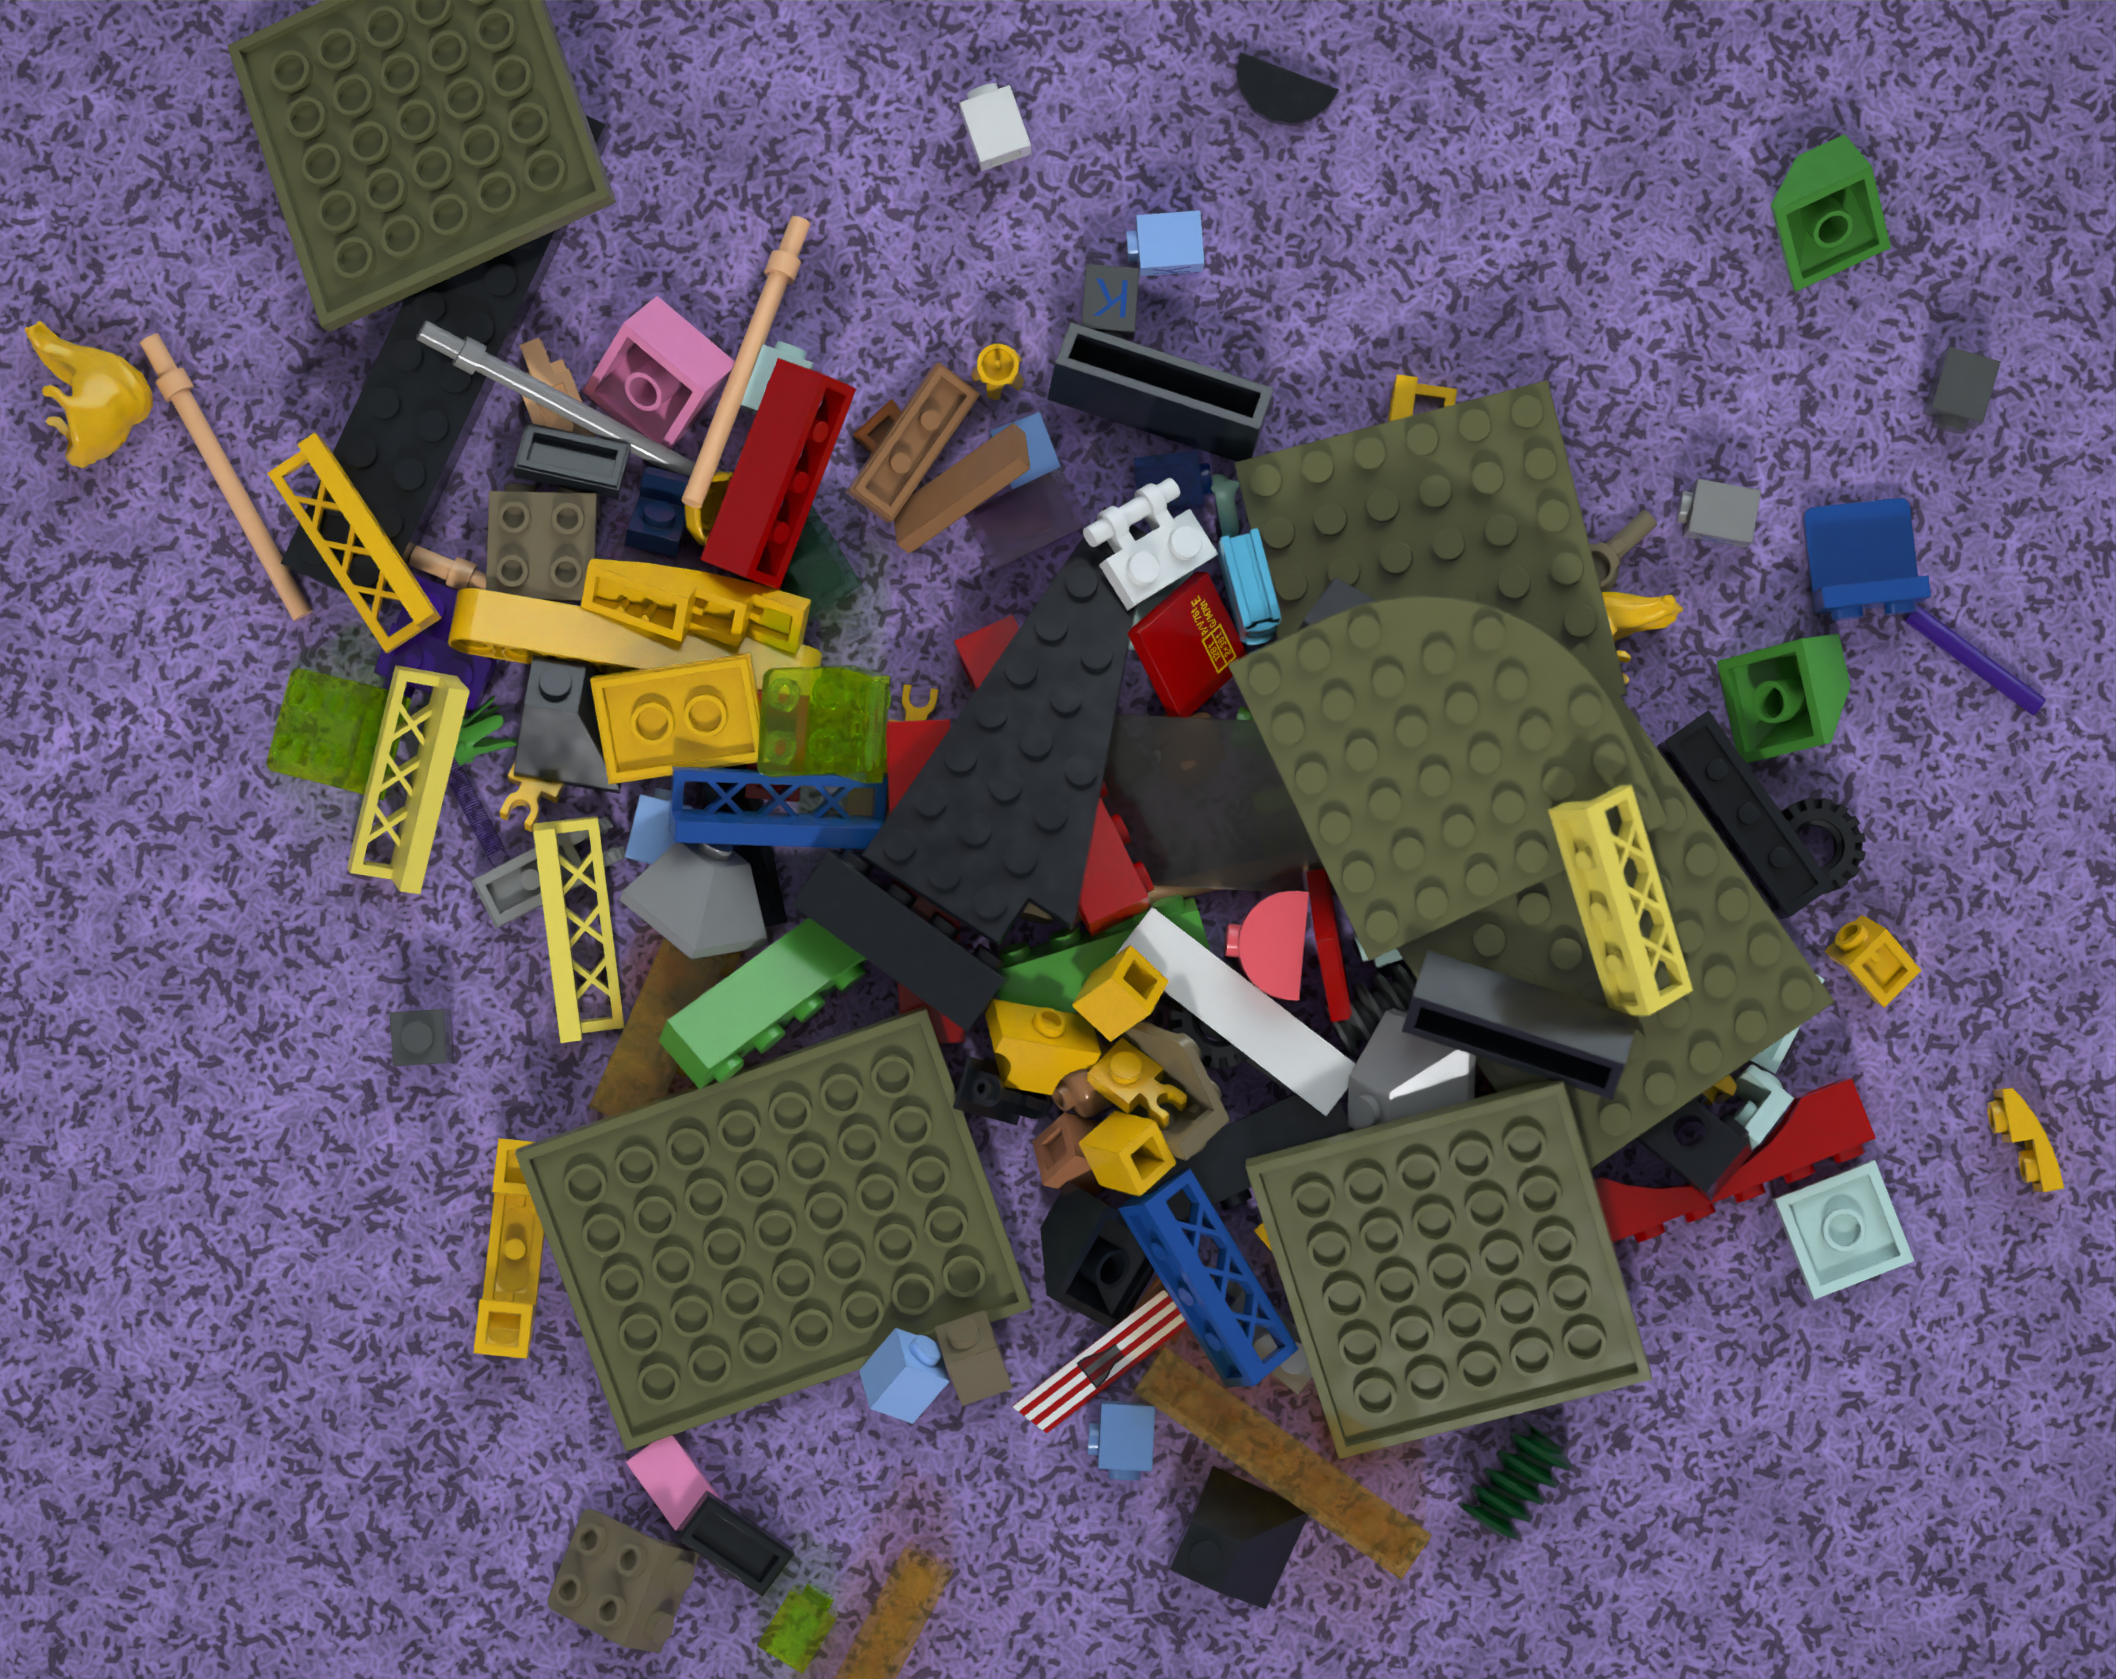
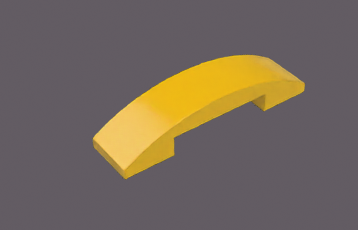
(512, 1262)

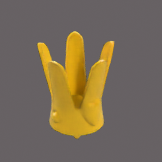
(997, 367)

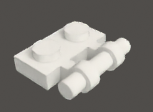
(1159, 557)

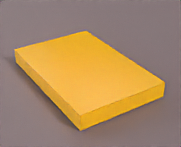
(678, 717)

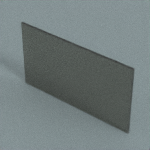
(1206, 805)

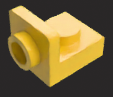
(1873, 959)

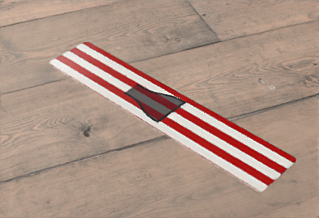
(1102, 1362)

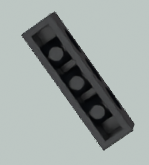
(1712, 1160)

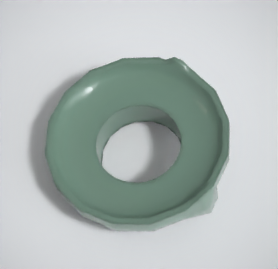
(1225, 493)

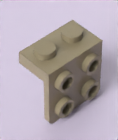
(541, 541)
(1183, 1069)
(622, 1582)

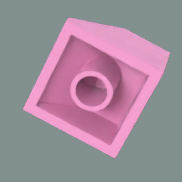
(659, 374)

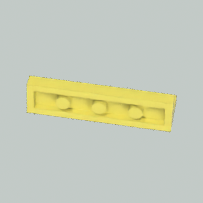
(427, 784)
(1613, 909)
(557, 928)

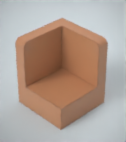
(1061, 1156)

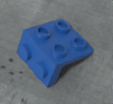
(1863, 559)

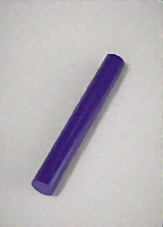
(1975, 660)

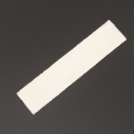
(1243, 1013)

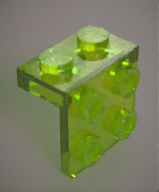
(824, 722)
(330, 730)

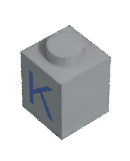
(1719, 513)

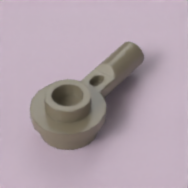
(1608, 555)

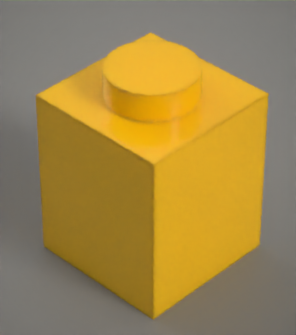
(1120, 993)
(1127, 1153)

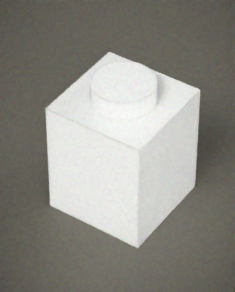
(994, 126)

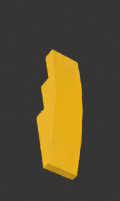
(686, 600)

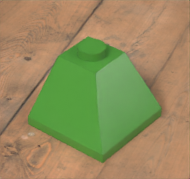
(1828, 213)
(1785, 696)

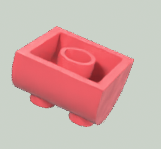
(1271, 944)

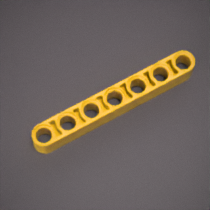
(521, 626)

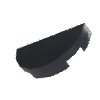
(1281, 94)

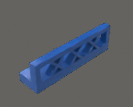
(769, 827)
(1194, 1291)

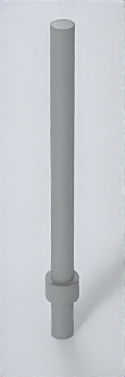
(471, 357)

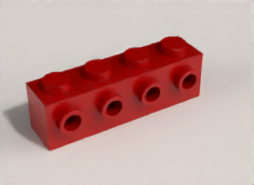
(775, 473)

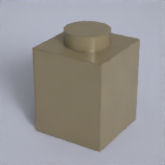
(973, 1357)

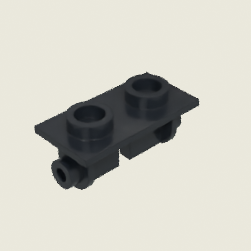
(983, 1094)

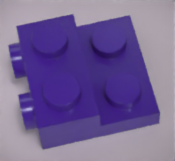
(432, 652)

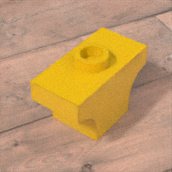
(1039, 1045)

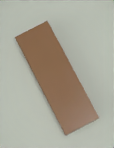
(913, 442)
(962, 488)

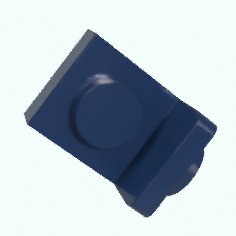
(659, 513)

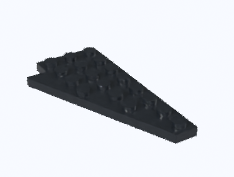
(1021, 773)

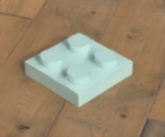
(1843, 1229)

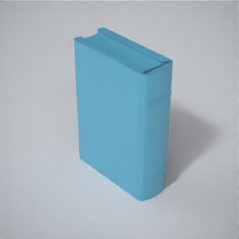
(1249, 587)

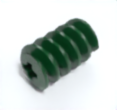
(1517, 1482)

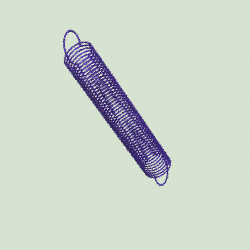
(457, 798)

